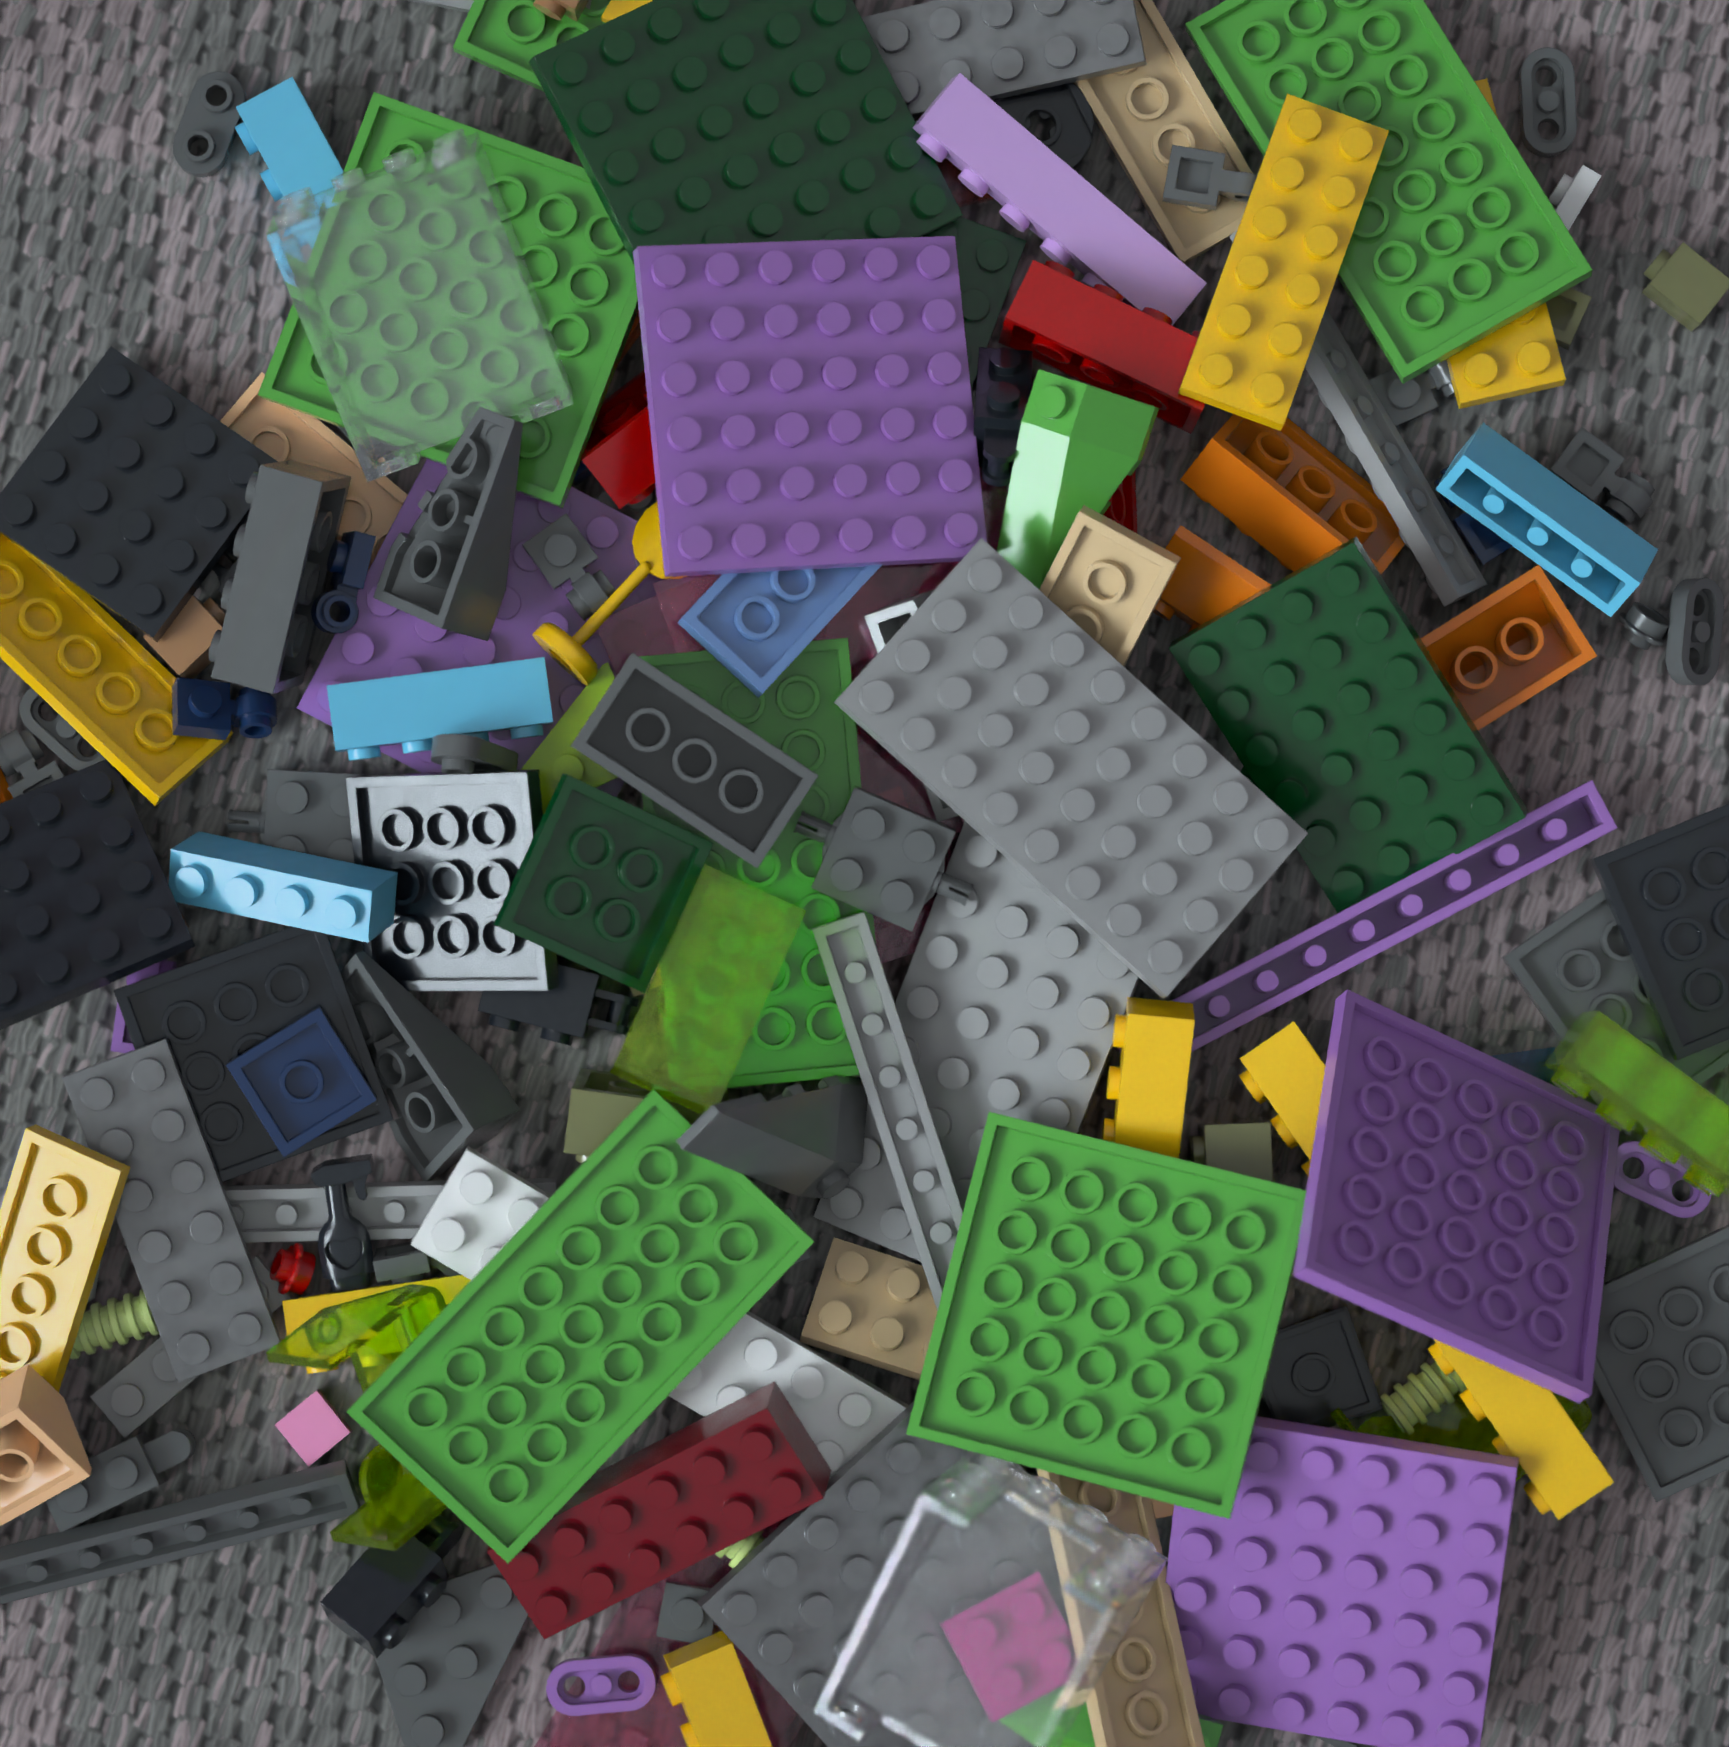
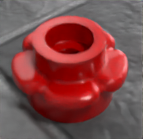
(293, 1269)

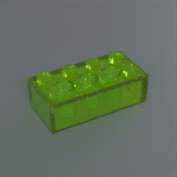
(707, 991)
(1646, 1095)

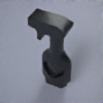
(344, 1240)

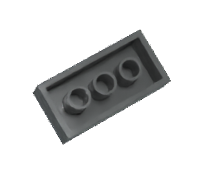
(278, 575)
(694, 760)

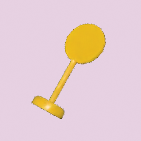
(568, 650)

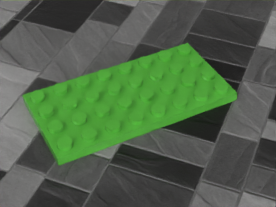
(1453, 215)
(800, 1024)
(579, 1327)

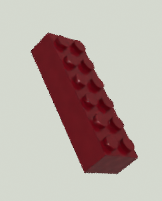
(668, 1509)

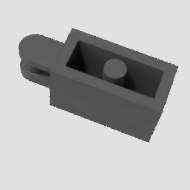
(121, 1475)

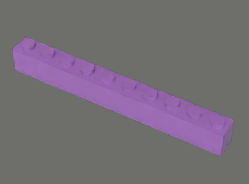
(1395, 913)

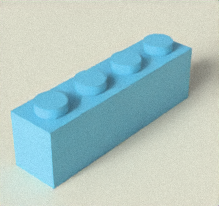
(288, 139)
(1547, 519)
(435, 703)
(283, 886)

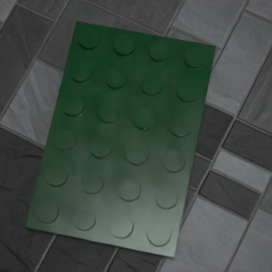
(1348, 725)

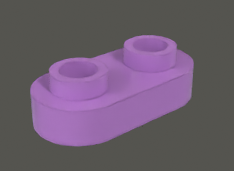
(1655, 1183)
(602, 1684)

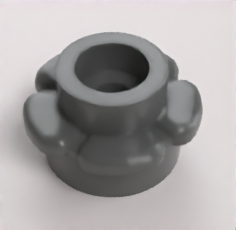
(1643, 626)

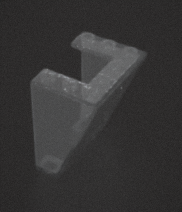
(417, 301)
(990, 1614)

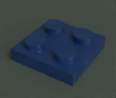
(301, 1081)

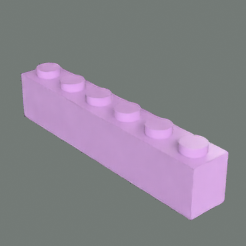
(1052, 200)

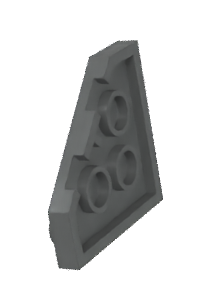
(452, 1658)

